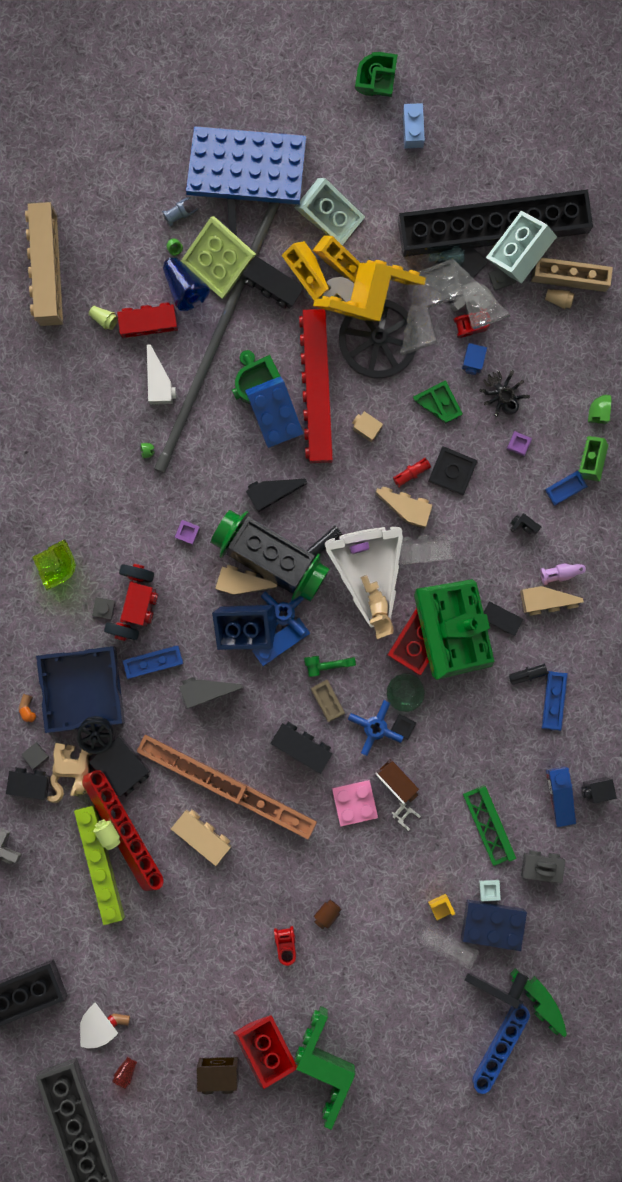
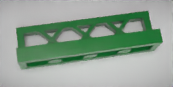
(497, 825)

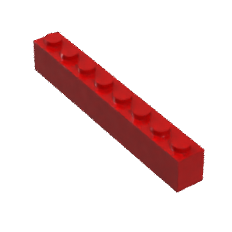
(317, 386)

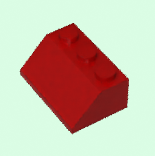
(265, 1051)

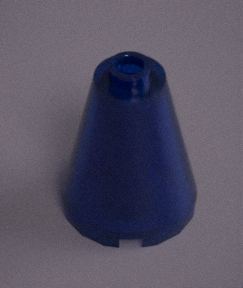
(184, 284)

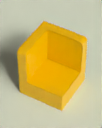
(441, 907)

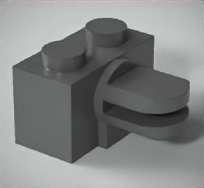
(543, 867)

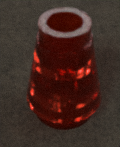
(125, 1072)

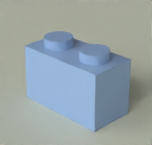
(413, 125)

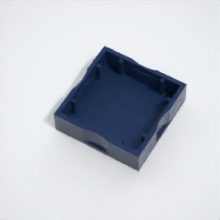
(80, 687)

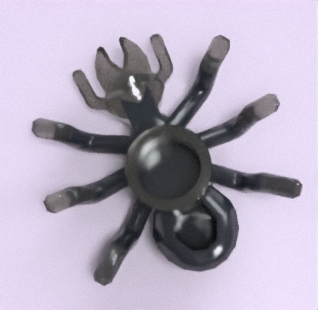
(506, 395)

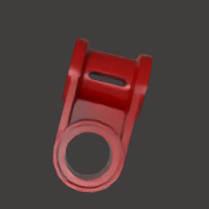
(467, 330)
(285, 943)

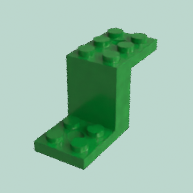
(325, 1067)

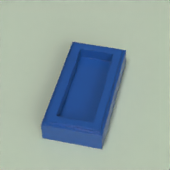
(566, 488)

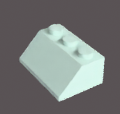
(521, 246)

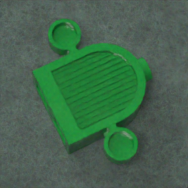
(253, 374)

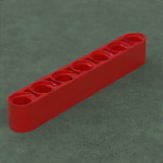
(131, 835)

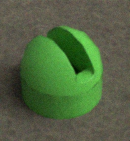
(172, 249)
(147, 449)

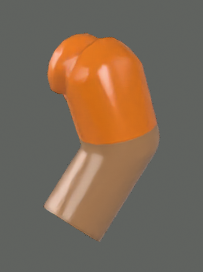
(24, 709)

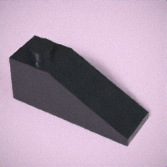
(269, 492)

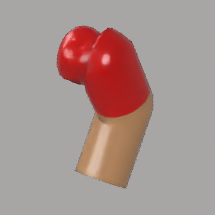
(116, 1019)

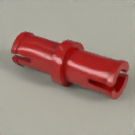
(411, 472)

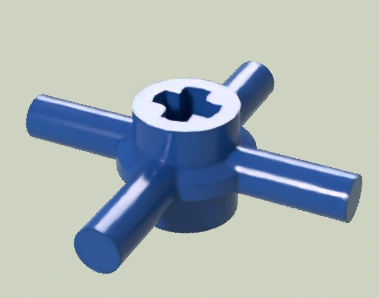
(289, 607)
(382, 724)

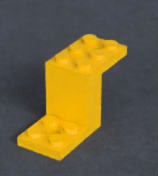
(370, 290)

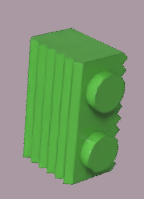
(593, 458)

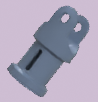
(177, 212)

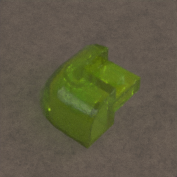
(55, 564)

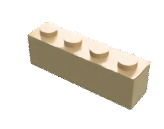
(572, 274)

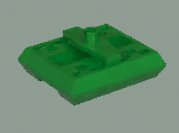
(454, 628)

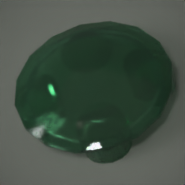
(405, 692)

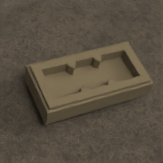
(327, 700)

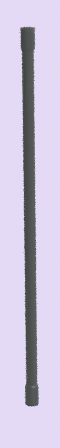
(165, 456)

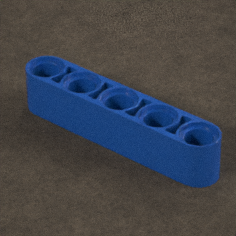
(500, 1057)

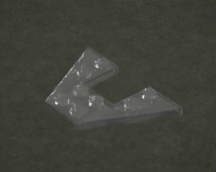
(442, 284)

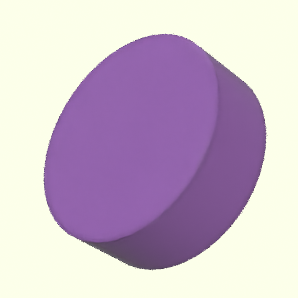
(359, 548)

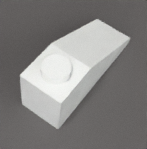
(159, 385)

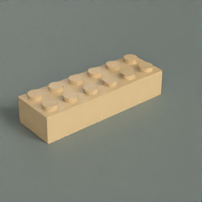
(44, 264)

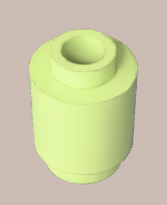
(106, 834)

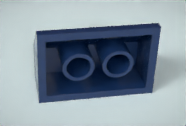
(245, 627)

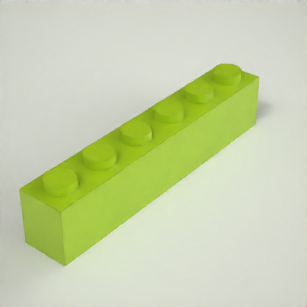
(99, 866)

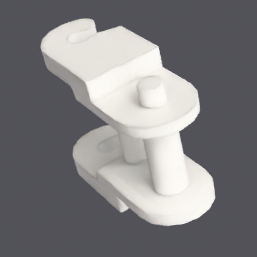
(401, 820)

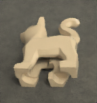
(68, 767)

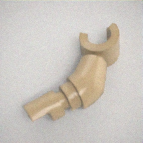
(379, 609)

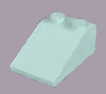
(329, 210)

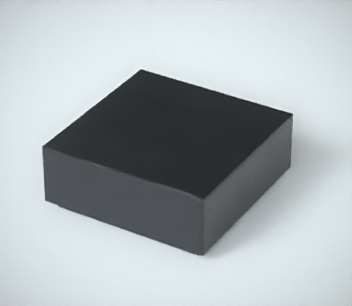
(403, 726)

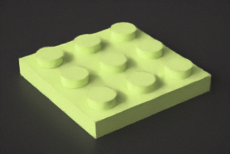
(218, 257)

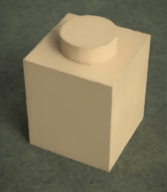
(367, 426)

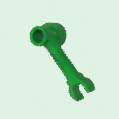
(314, 666)

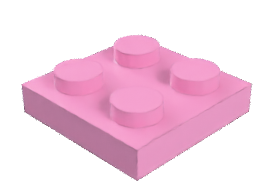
(355, 803)

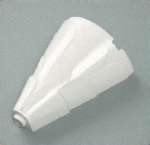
(378, 563)

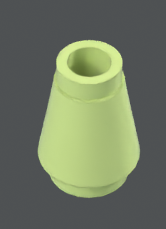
(104, 317)

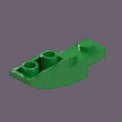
(545, 1006)

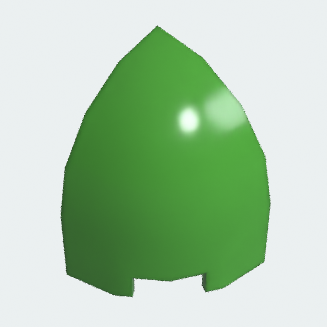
(600, 410)

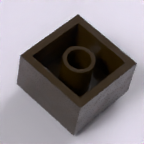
(217, 1075)

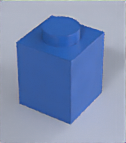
(474, 359)

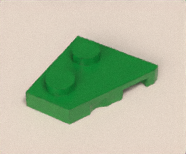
(439, 402)

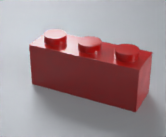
(147, 320)

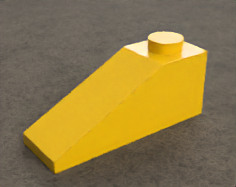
(337, 257)
(306, 268)

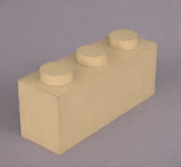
(201, 836)

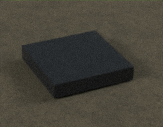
(452, 470)

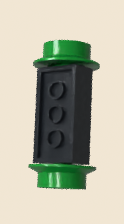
(269, 555)

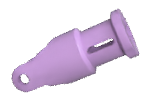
(562, 572)

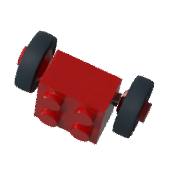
(137, 603)

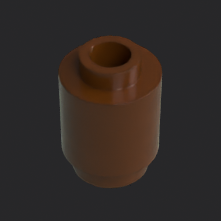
(327, 914)

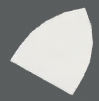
(95, 1028)

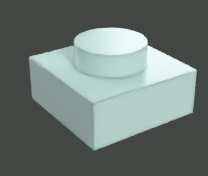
(489, 890)

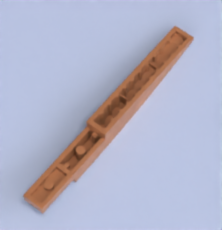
(227, 786)

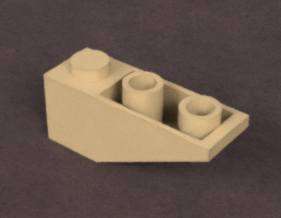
(410, 510)
(239, 583)
(543, 598)

